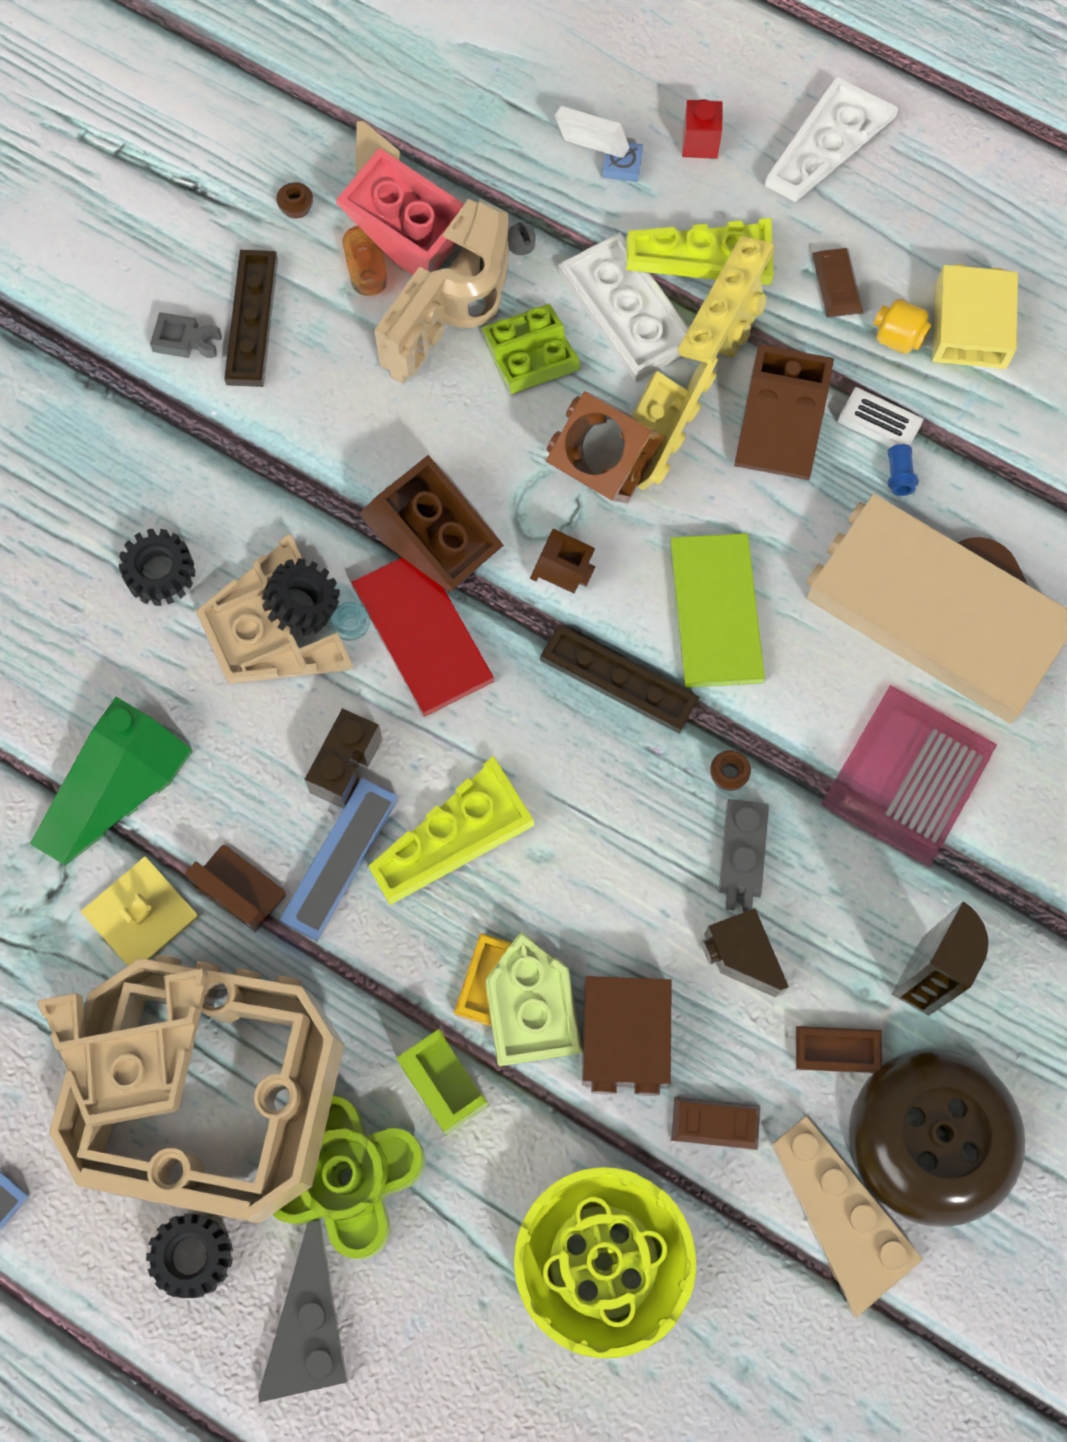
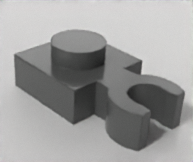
(180, 334)

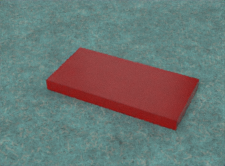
(422, 635)

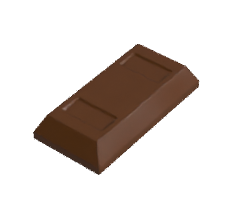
(837, 282)
(838, 1049)
(715, 1123)

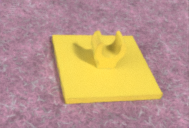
(139, 913)

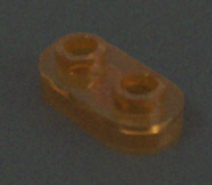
(364, 263)

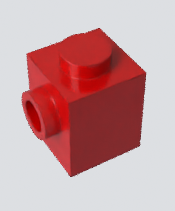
(702, 129)

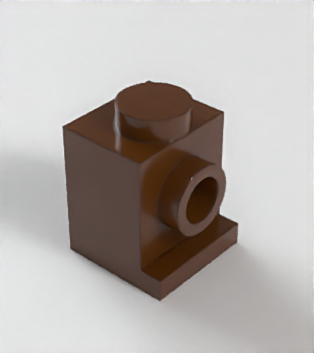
(564, 562)

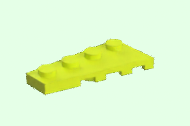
(695, 251)
(463, 828)

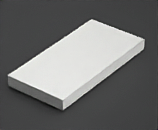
(625, 307)

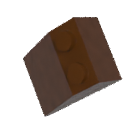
(431, 525)

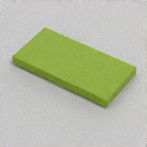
(716, 610)

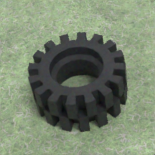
(150, 547)
(291, 612)
(162, 1251)

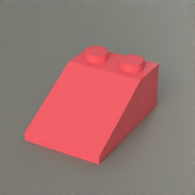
(401, 212)

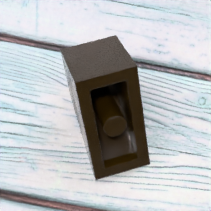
(745, 953)

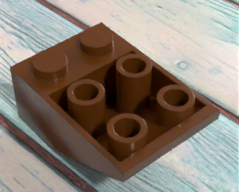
(783, 412)

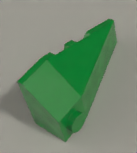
(114, 772)

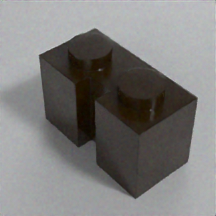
(348, 744)

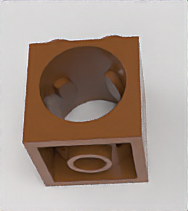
(640, 448)

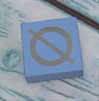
(624, 168)

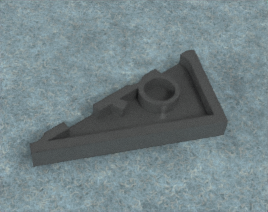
(308, 1339)

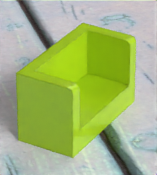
(442, 1082)

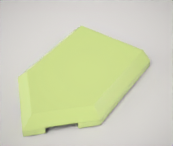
(531, 1006)

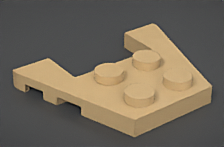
(252, 645)
(130, 1069)

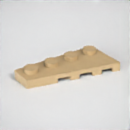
(853, 1230)

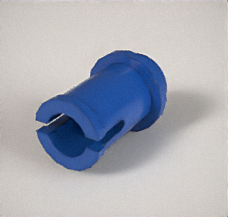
(902, 479)

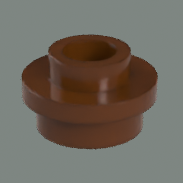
(297, 207)
(733, 759)

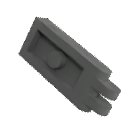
(743, 852)

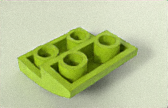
(530, 348)

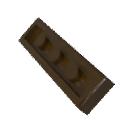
(251, 318)
(619, 678)

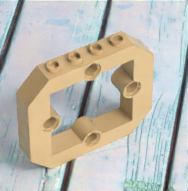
(292, 1133)

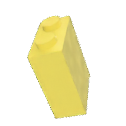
(975, 316)

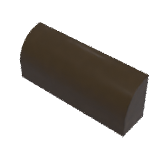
(944, 961)

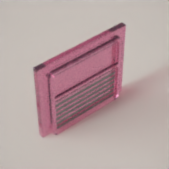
(909, 775)

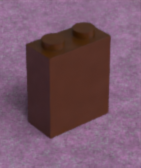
(627, 1034)

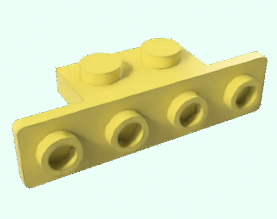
(731, 304)
(668, 409)

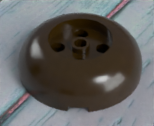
(889, 1147)

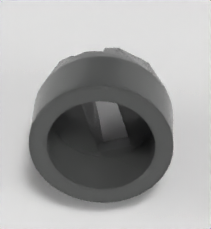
(515, 240)

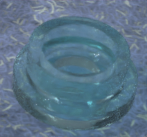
(346, 611)

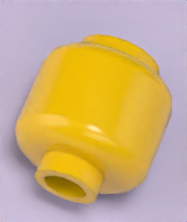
(902, 326)

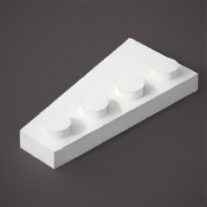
(830, 135)

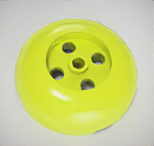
(658, 1247)

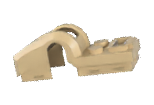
(444, 295)

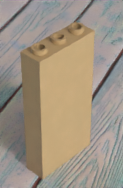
(940, 607)

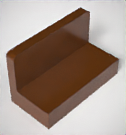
(237, 887)

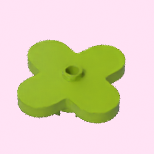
(379, 1167)

